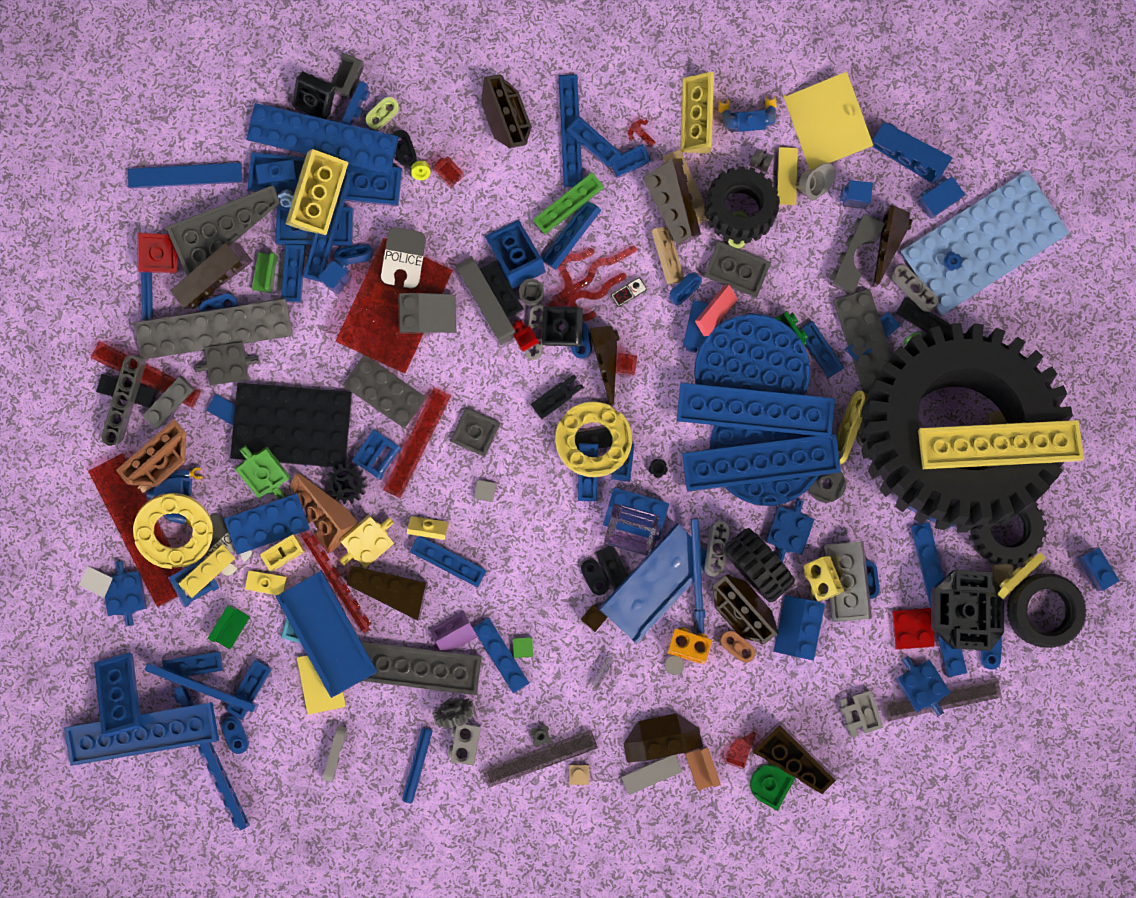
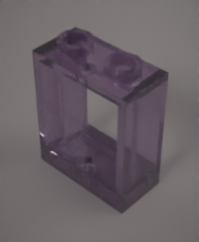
(633, 518)

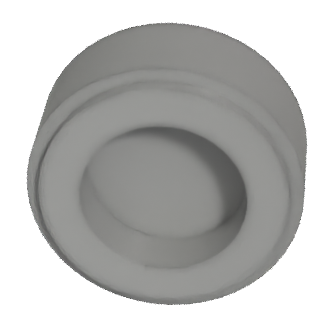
(674, 665)

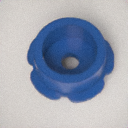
(952, 256)

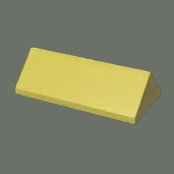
(697, 113)

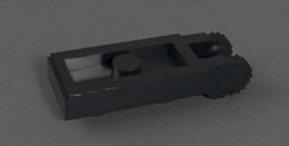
(555, 398)

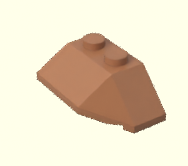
(156, 458)

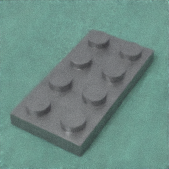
(384, 391)
(852, 572)

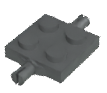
(227, 363)

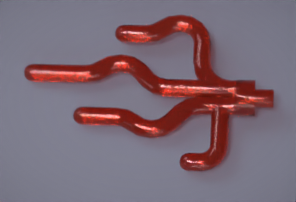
(569, 295)

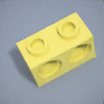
(283, 552)
(827, 576)

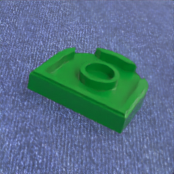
(770, 785)

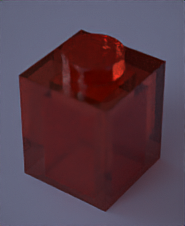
(448, 171)
(626, 364)

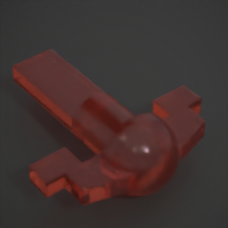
(635, 127)

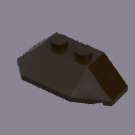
(505, 112)
(744, 610)
(661, 738)

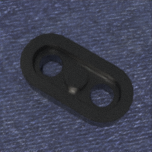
(405, 149)
(594, 577)

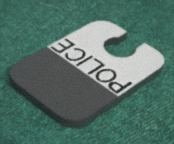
(405, 252)
(222, 536)

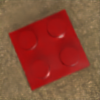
(156, 253)
(913, 629)

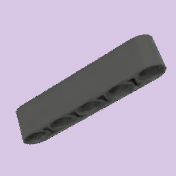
(486, 300)
(116, 406)

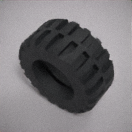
(748, 183)
(1018, 552)
(759, 564)

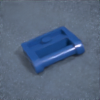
(371, 451)
(177, 577)

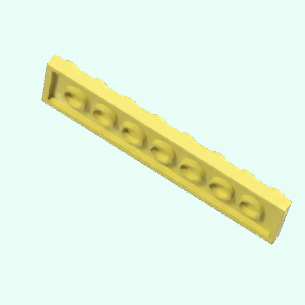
(1000, 444)

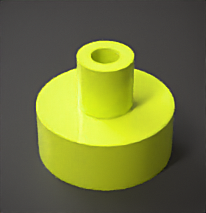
(420, 170)

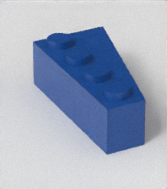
(911, 152)

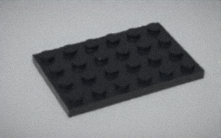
(293, 423)

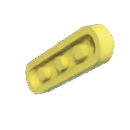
(850, 425)

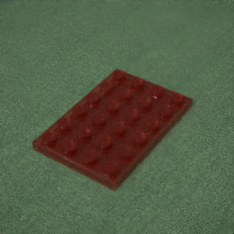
(374, 315)

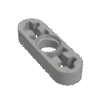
(928, 294)
(533, 318)
(711, 555)
(333, 758)

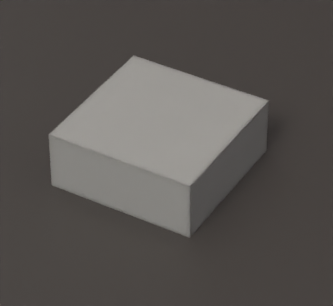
(485, 491)

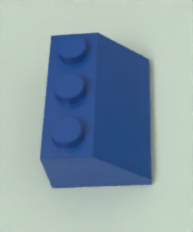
(639, 503)
(799, 627)

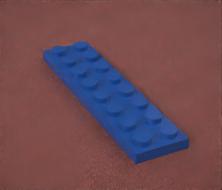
(304, 132)
(365, 186)
(755, 409)
(761, 462)
(159, 732)

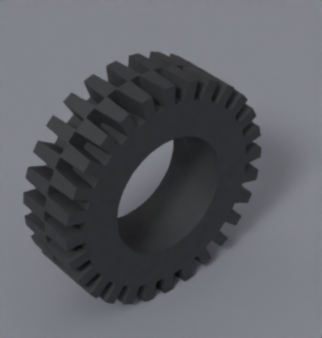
(969, 363)

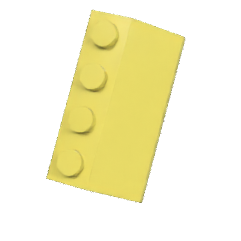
(316, 192)

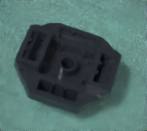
(985, 610)

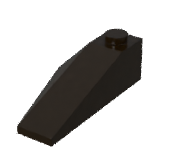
(892, 234)
(605, 348)

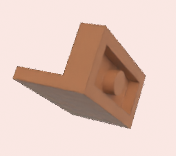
(702, 768)

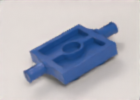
(790, 530)
(125, 594)
(923, 686)

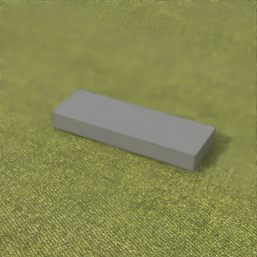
(651, 774)

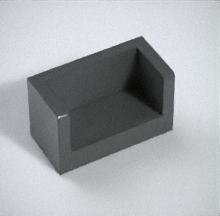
(347, 75)

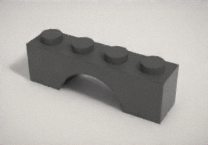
(847, 275)

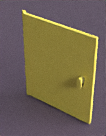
(826, 121)

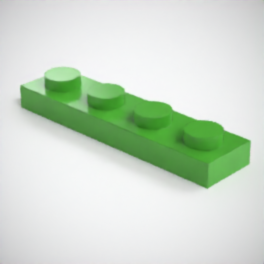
(568, 203)

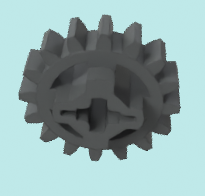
(454, 713)

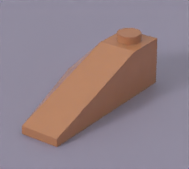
(326, 513)

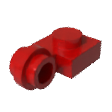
(524, 335)

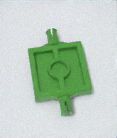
(262, 472)

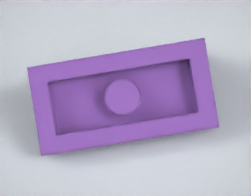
(453, 633)

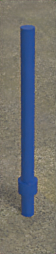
(699, 612)

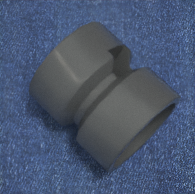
(531, 292)

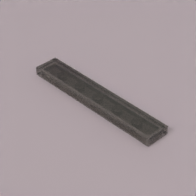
(959, 696)
(540, 758)

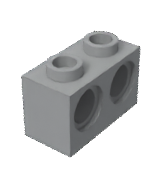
(469, 744)

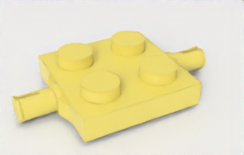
(366, 541)

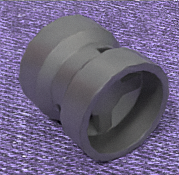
(757, 158)

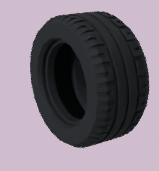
(1074, 610)

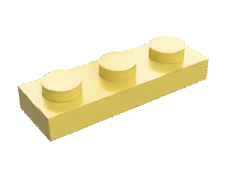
(206, 571)
(1020, 574)

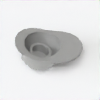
(817, 181)

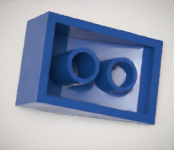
(515, 253)

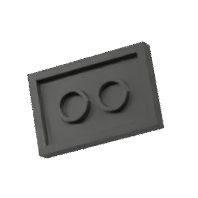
(738, 269)

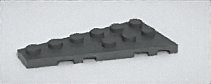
(205, 233)

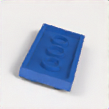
(293, 236)
(267, 523)
(117, 695)

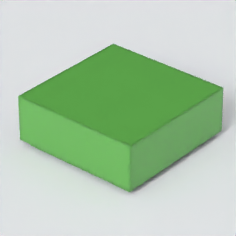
(523, 647)

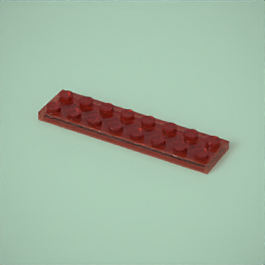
(123, 504)

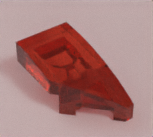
(740, 750)

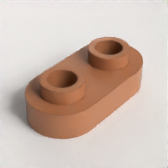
(737, 646)

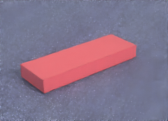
(716, 310)

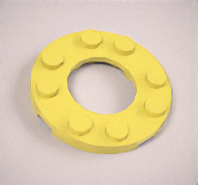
(593, 413)
(167, 556)

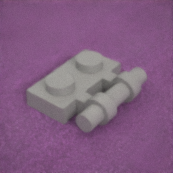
(866, 710)

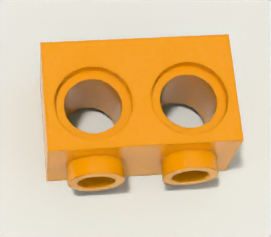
(688, 651)

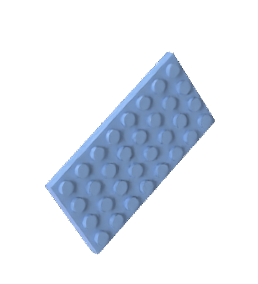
(989, 237)

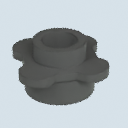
(537, 740)

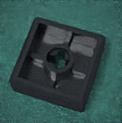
(313, 95)
(557, 316)

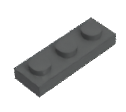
(168, 402)

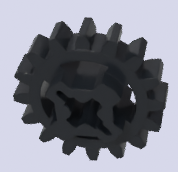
(353, 486)

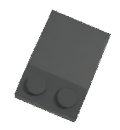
(426, 313)

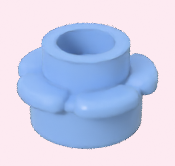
(286, 198)

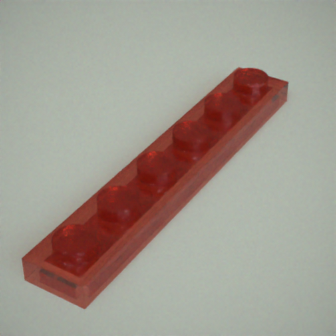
(151, 376)
(417, 443)
(342, 589)

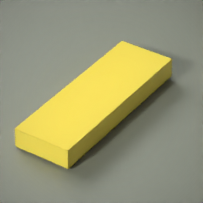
(787, 175)

